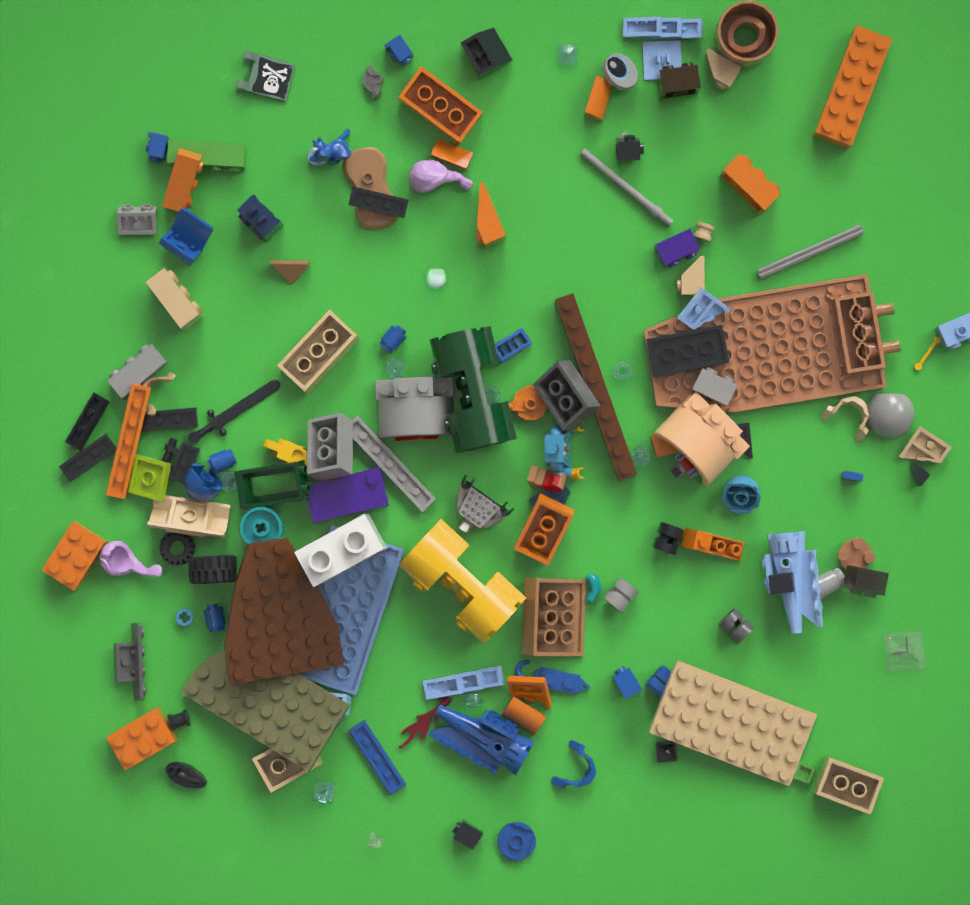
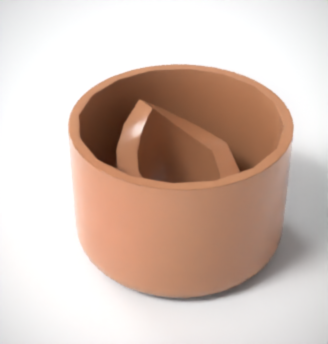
(753, 15)

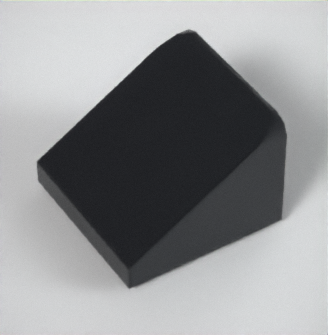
(919, 474)
(781, 583)

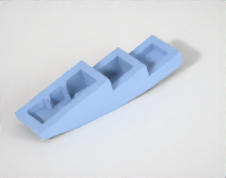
(662, 28)
(463, 682)

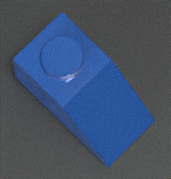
(626, 682)

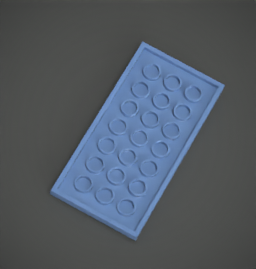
(357, 604)

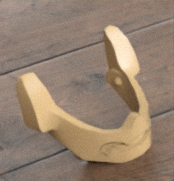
(168, 378)
(856, 403)

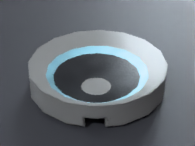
(620, 71)

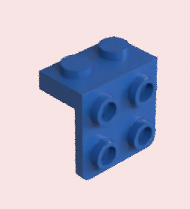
(187, 236)

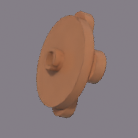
(855, 553)

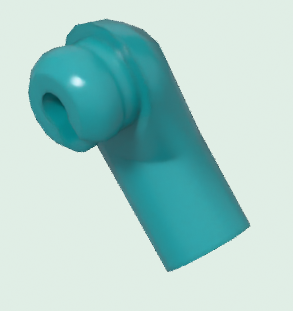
(595, 585)

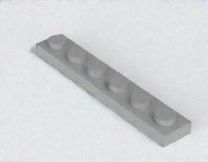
(391, 465)

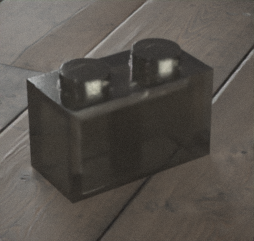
(865, 580)

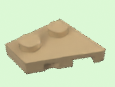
(925, 447)

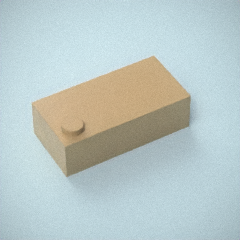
(318, 352)

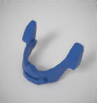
(589, 774)

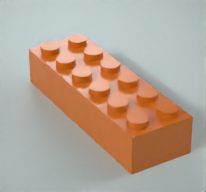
(852, 87)

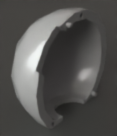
(890, 415)

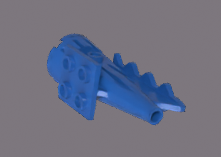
(483, 739)

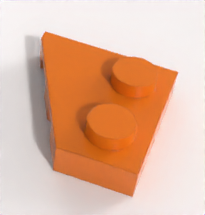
(530, 689)

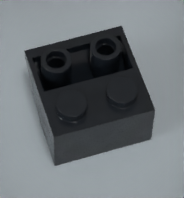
(486, 52)

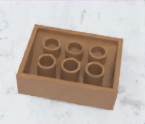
(553, 617)

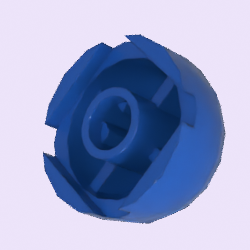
(201, 484)

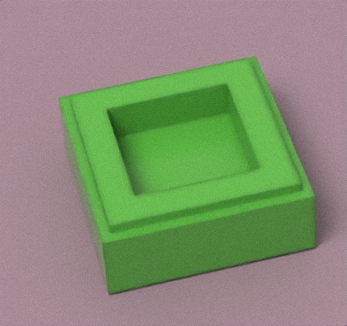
(804, 772)

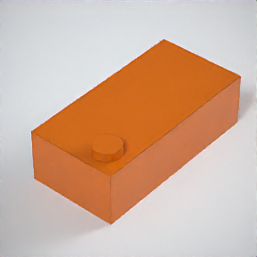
(440, 105)

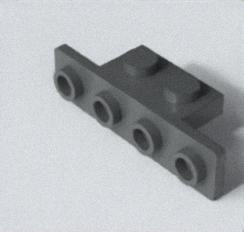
(129, 663)

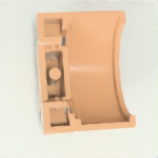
(703, 436)

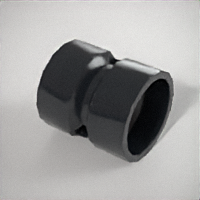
(674, 533)

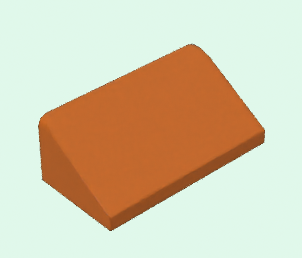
(451, 154)

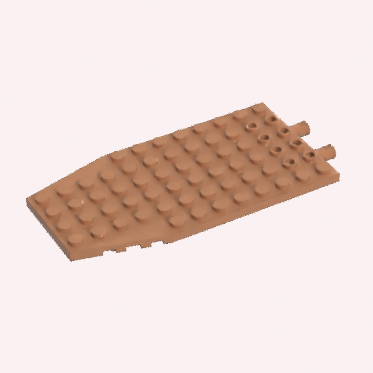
(790, 345)

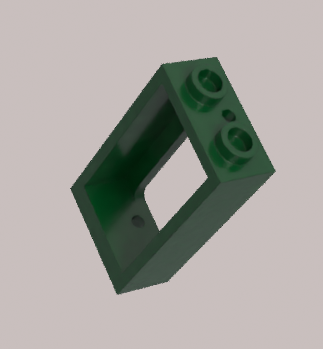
(245, 491)

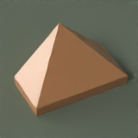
(290, 269)

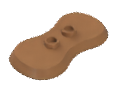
(368, 171)

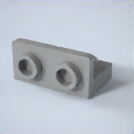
(137, 220)

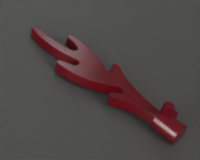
(424, 725)

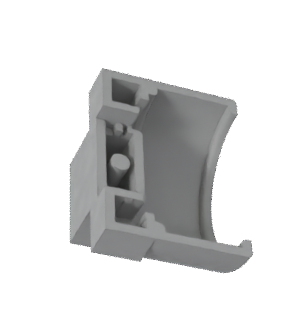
(415, 407)

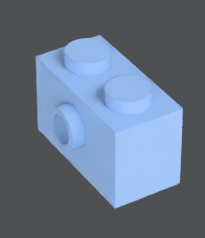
(954, 331)

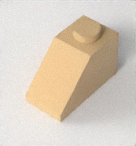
(721, 70)
(692, 279)

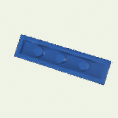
(377, 757)

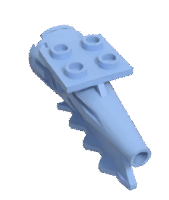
(789, 555)

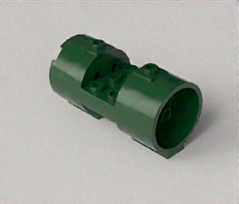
(465, 355)

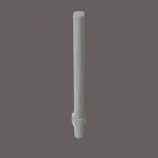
(655, 211)

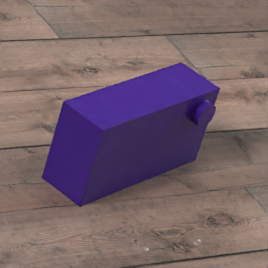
(347, 495)

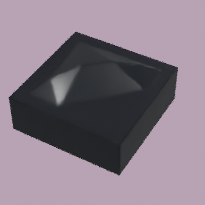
(666, 751)

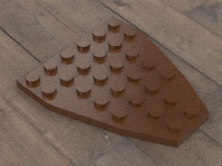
(277, 618)

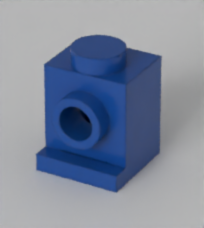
(399, 51)
(157, 147)

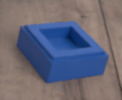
(852, 476)

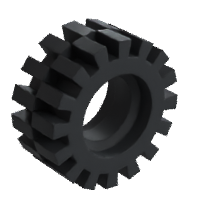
(173, 559)

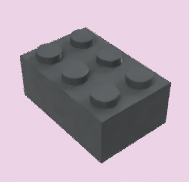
(566, 395)

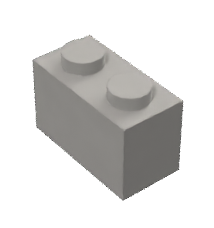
(714, 386)

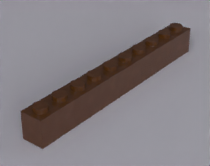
(592, 375)

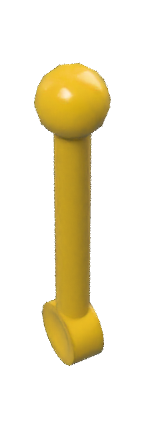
(918, 366)

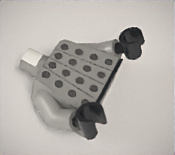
(478, 508)

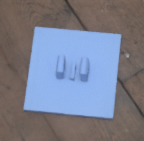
(660, 54)

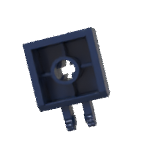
(262, 220)

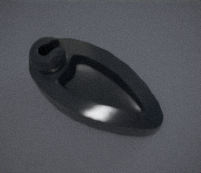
(185, 775)

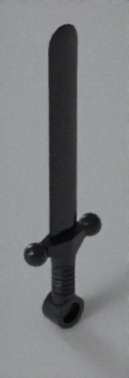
(234, 411)

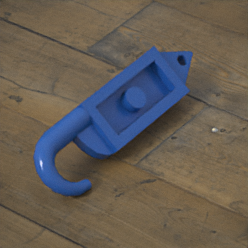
(556, 679)

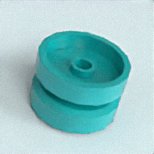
(257, 516)

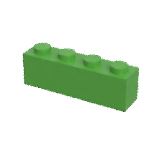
(214, 154)

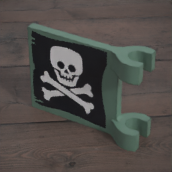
(268, 76)

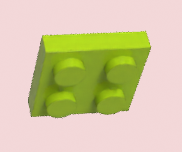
(149, 477)

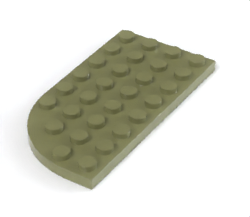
(278, 711)

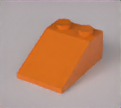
(488, 224)

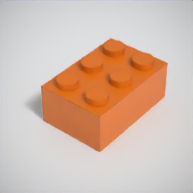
(750, 183)
(544, 529)
(74, 556)
(141, 738)

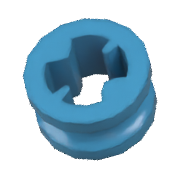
(189, 613)

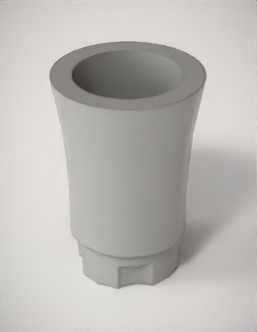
(830, 582)

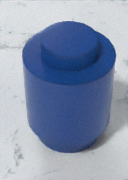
(393, 338)
(221, 460)
(214, 617)

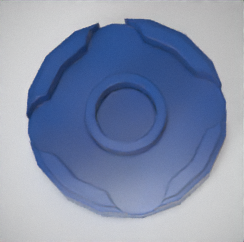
(516, 841)

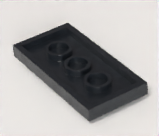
(687, 350)

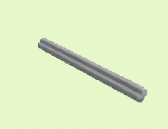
(810, 251)

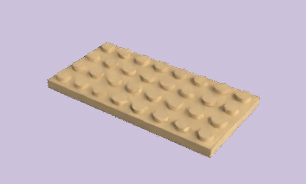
(732, 723)

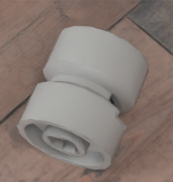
(621, 594)

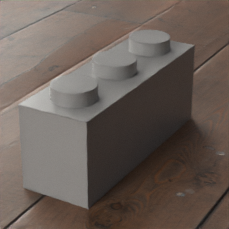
(137, 370)

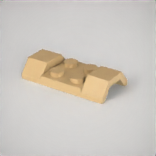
(190, 516)

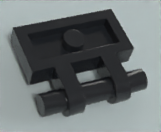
(185, 458)

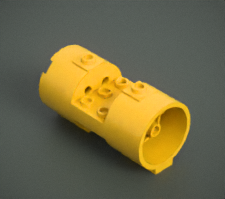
(486, 605)

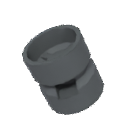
(739, 632)

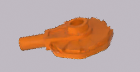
(528, 404)

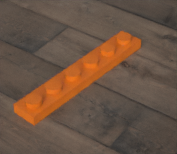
(128, 440)

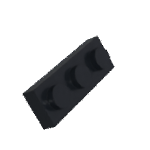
(378, 202)
(170, 419)
(87, 421)
(88, 457)

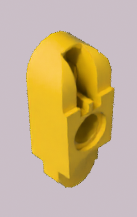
(286, 450)

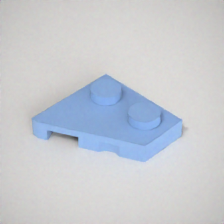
(702, 309)

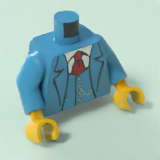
(558, 451)

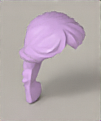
(431, 174)
(120, 560)

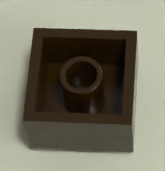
(678, 81)

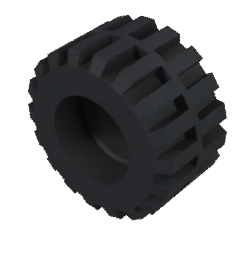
(212, 569)

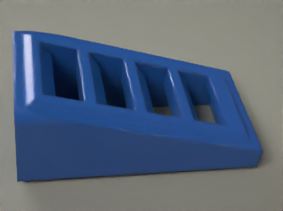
(513, 351)

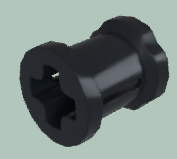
(179, 719)

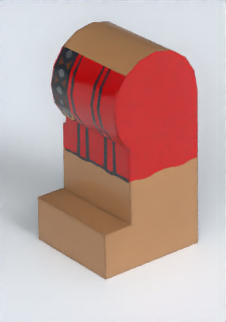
(546, 479)

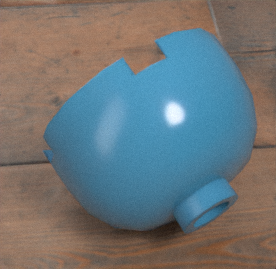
(741, 494)

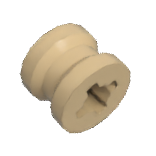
(704, 231)

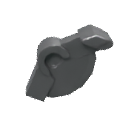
(373, 82)

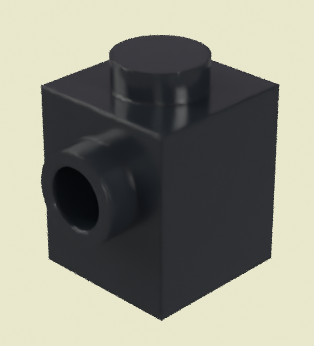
(629, 148)

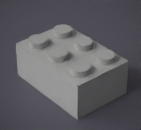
(330, 447)

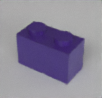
(677, 248)

